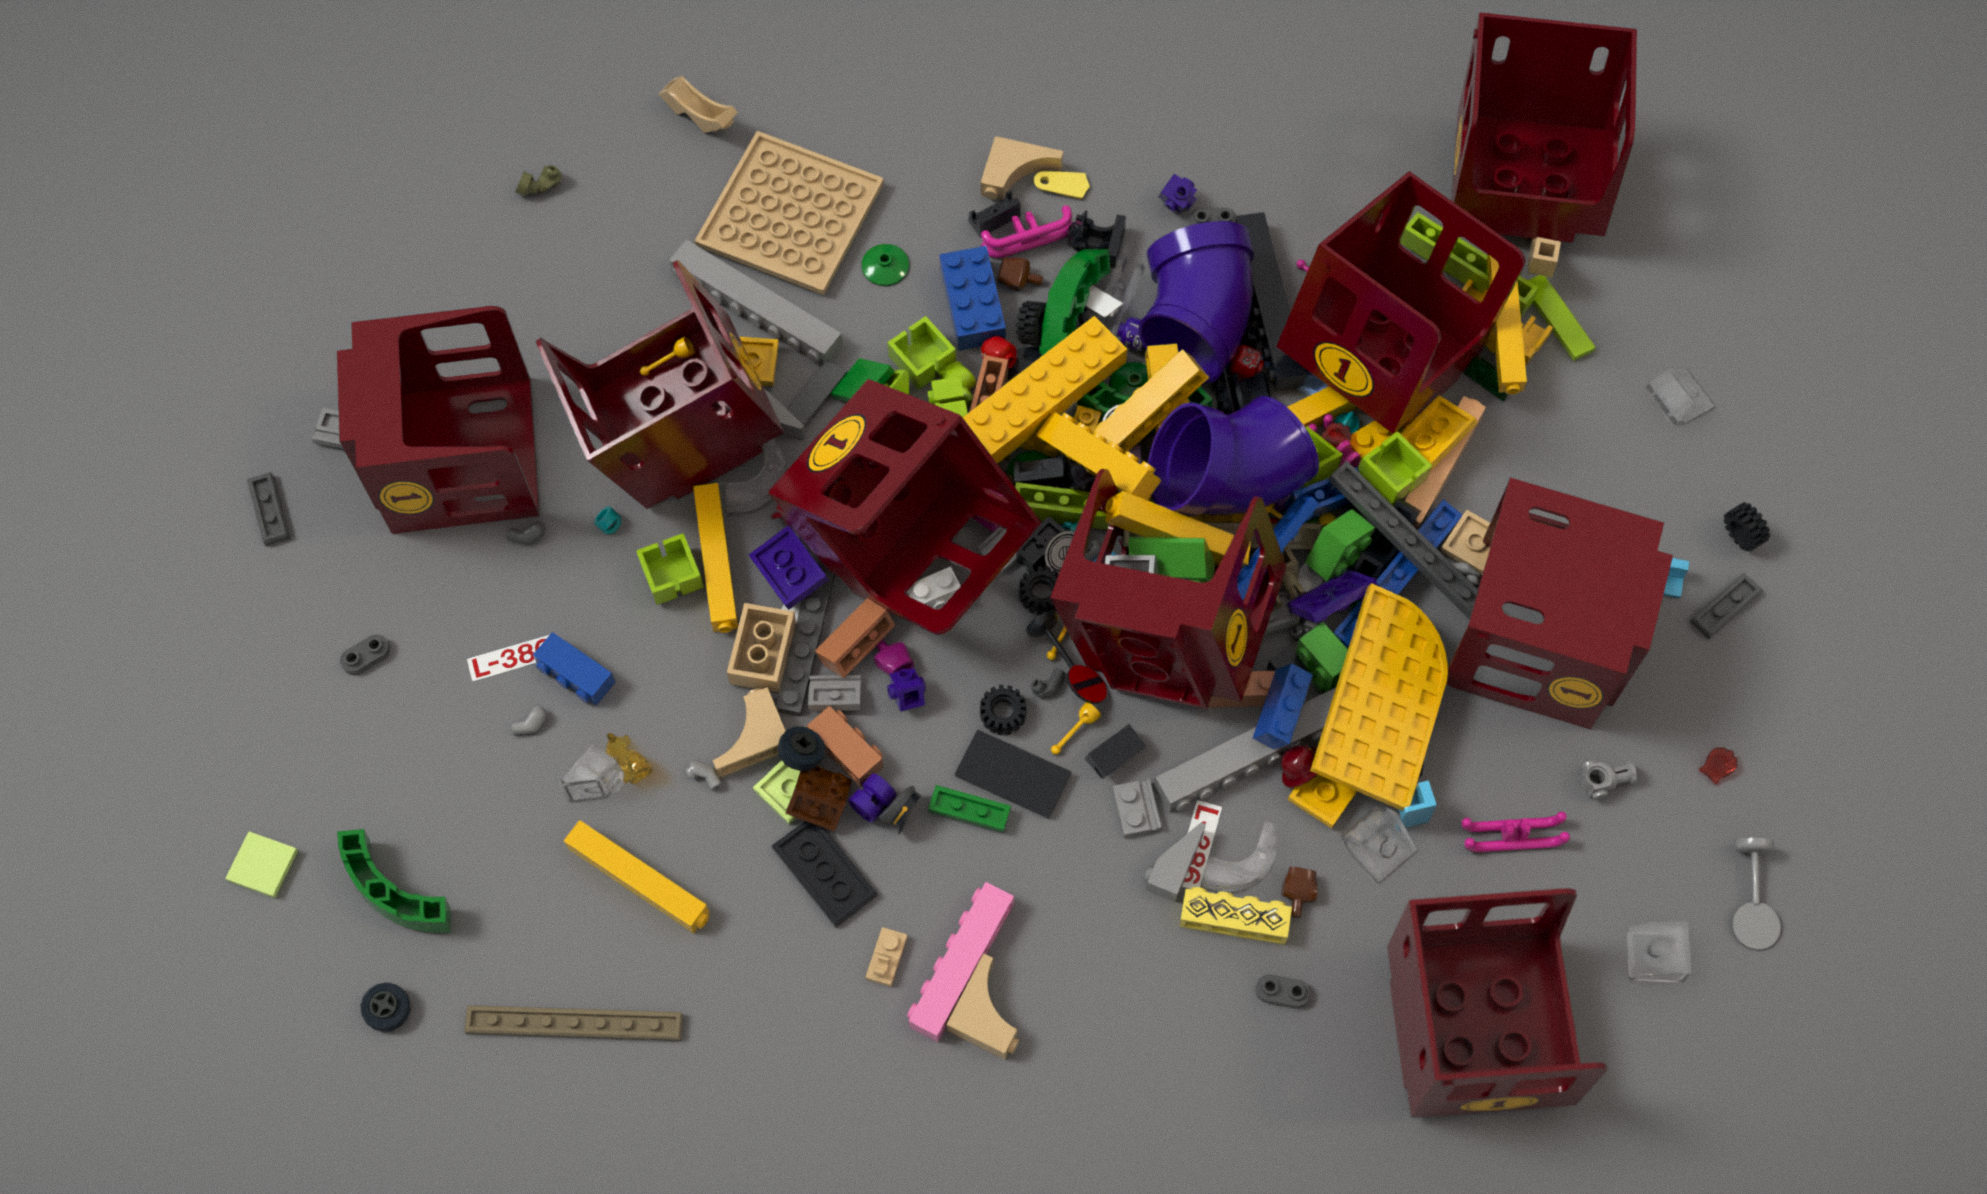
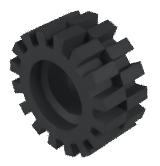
(1030, 322)
(1746, 526)
(1027, 584)
(1003, 724)

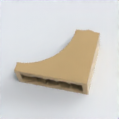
(1013, 160)
(759, 735)
(977, 1019)

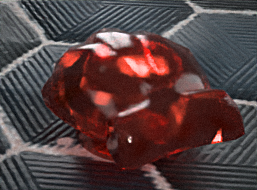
(1336, 434)
(1719, 764)

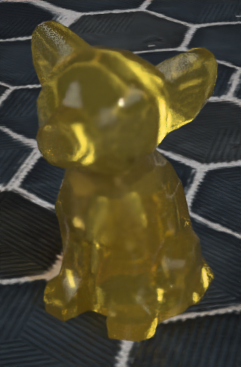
(631, 762)

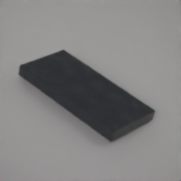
(1013, 774)
(824, 871)

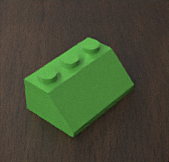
(1177, 557)

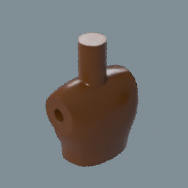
(1016, 273)
(1300, 887)

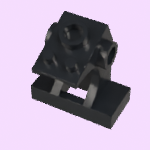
(1084, 227)

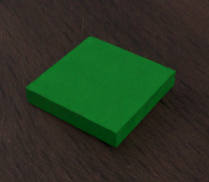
(858, 375)

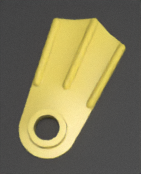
(1063, 183)

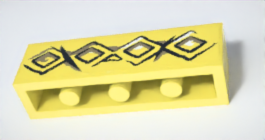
(1235, 916)

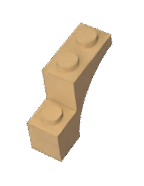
(703, 111)
(1543, 256)

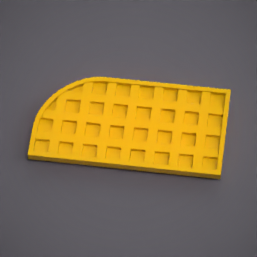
(1384, 701)

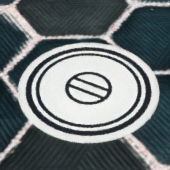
(1057, 550)

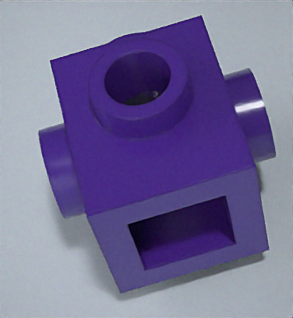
(1172, 199)
(907, 689)

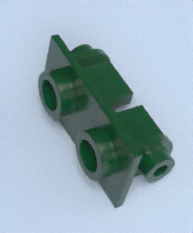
(1485, 375)

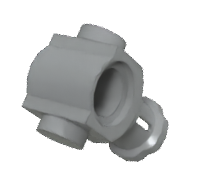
(1608, 777)

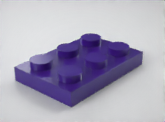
(788, 567)
(1331, 596)

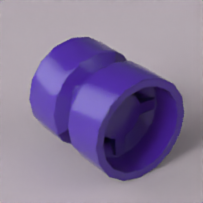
(875, 789)

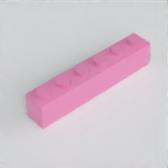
(964, 952)

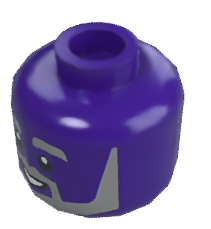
(1130, 334)

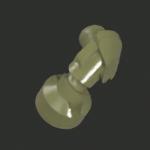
(548, 179)

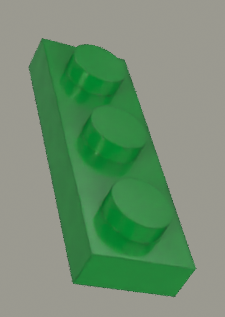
(969, 808)

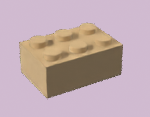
(761, 647)

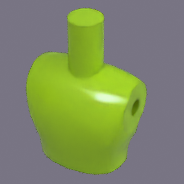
(968, 381)

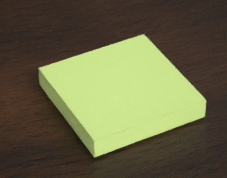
(778, 788)
(261, 864)

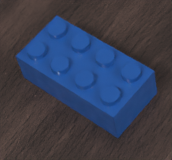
(972, 297)

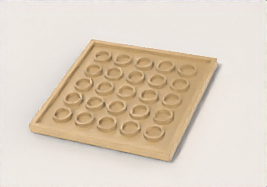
(789, 212)

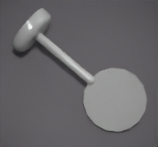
(1755, 922)

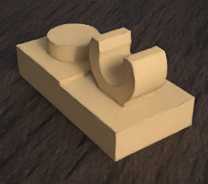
(886, 957)

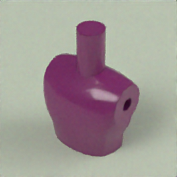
(892, 657)

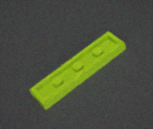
(1561, 319)

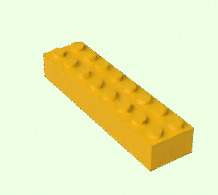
(1046, 386)

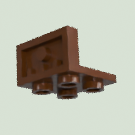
(819, 797)

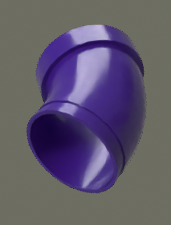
(1201, 292)
(1222, 461)

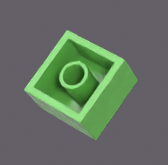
(1340, 545)
(1322, 656)

